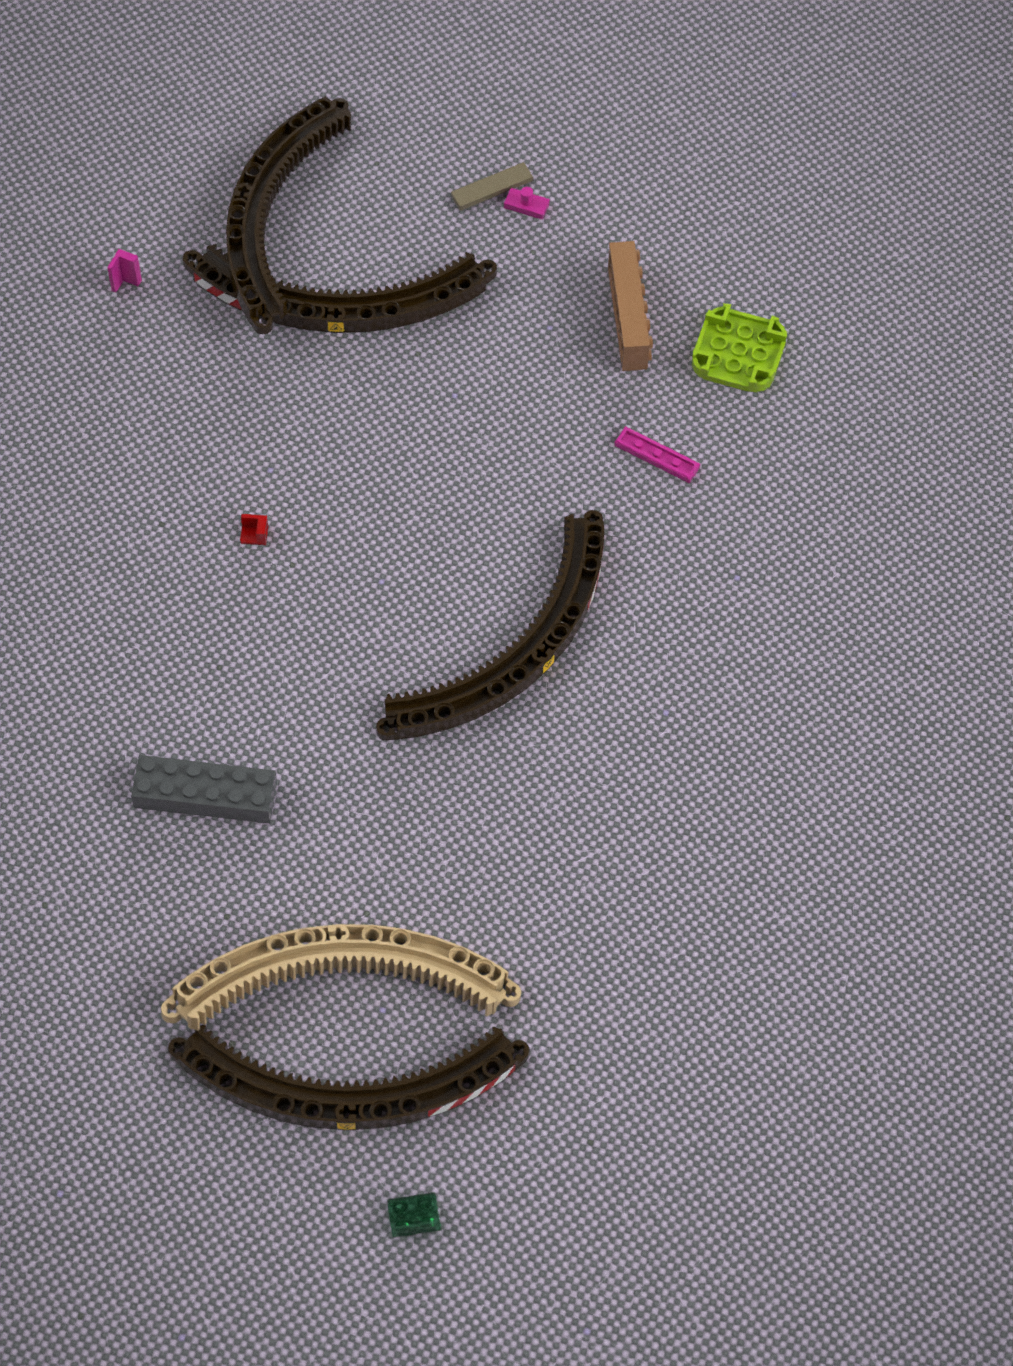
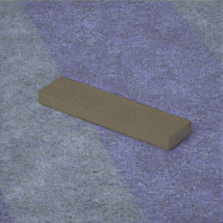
(491, 186)

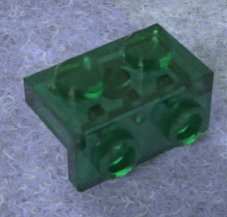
(413, 1214)

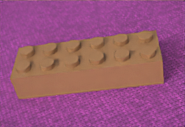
(629, 306)

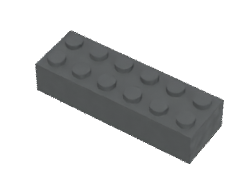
(204, 789)

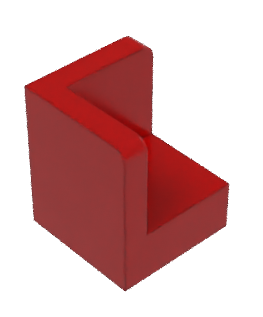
(254, 529)

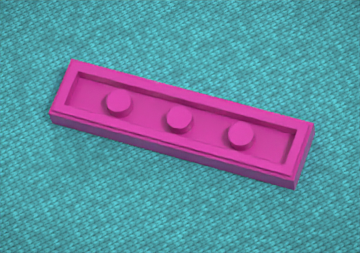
(657, 454)

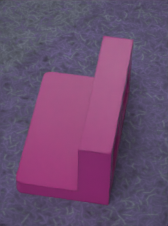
(124, 268)

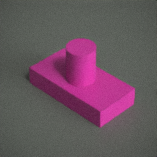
(526, 202)

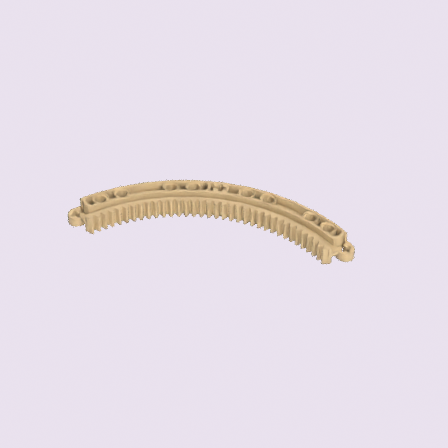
(346, 948)

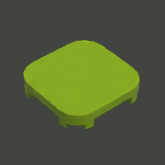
(739, 349)

